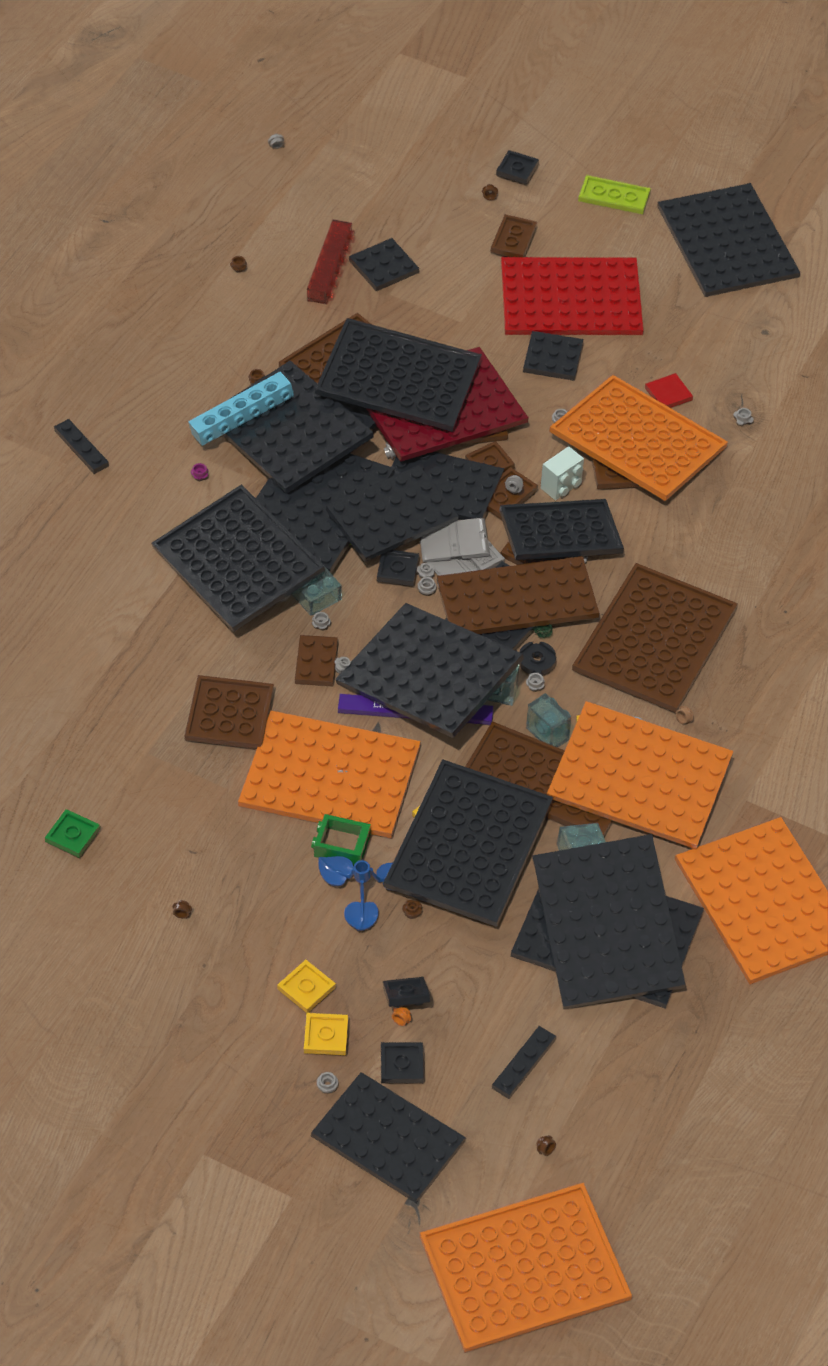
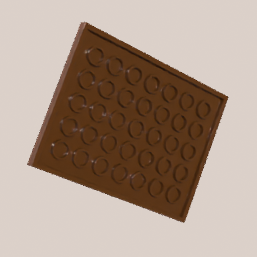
(655, 637)

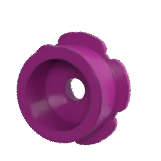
(199, 471)

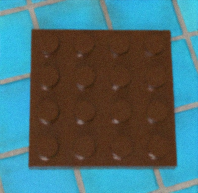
(229, 712)

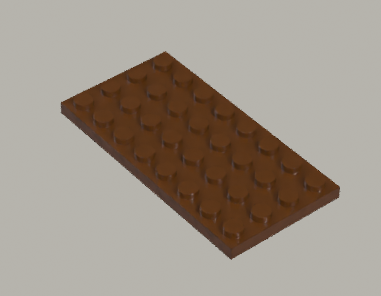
(519, 596)
(528, 764)

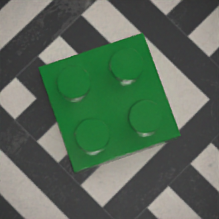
(72, 833)

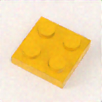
(306, 986)
(325, 1034)

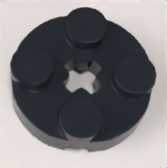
(536, 650)

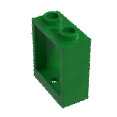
(343, 825)

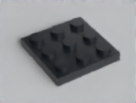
(384, 264)
(553, 355)

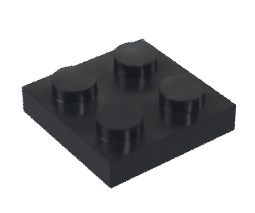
(517, 167)
(398, 567)
(406, 992)
(402, 1062)

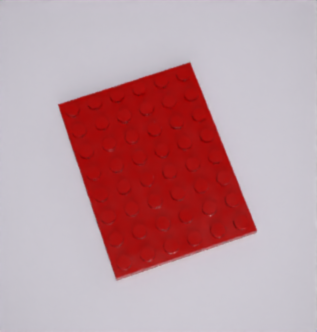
(571, 295)

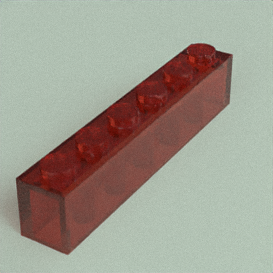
(330, 262)

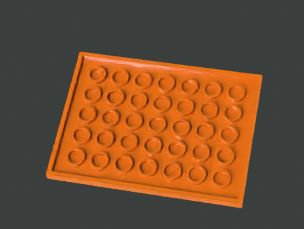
(638, 437)
(640, 774)
(300, 778)
(761, 898)
(524, 1267)

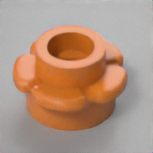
(401, 1016)

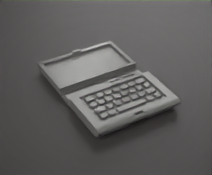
(457, 539)
(460, 565)

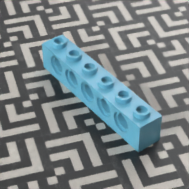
(241, 408)

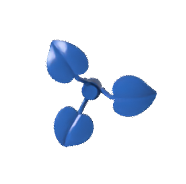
(336, 871)

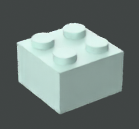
(562, 473)

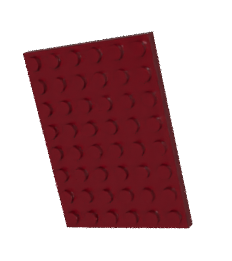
(485, 411)

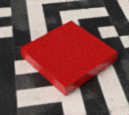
(669, 390)

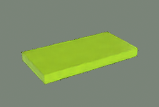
(614, 194)

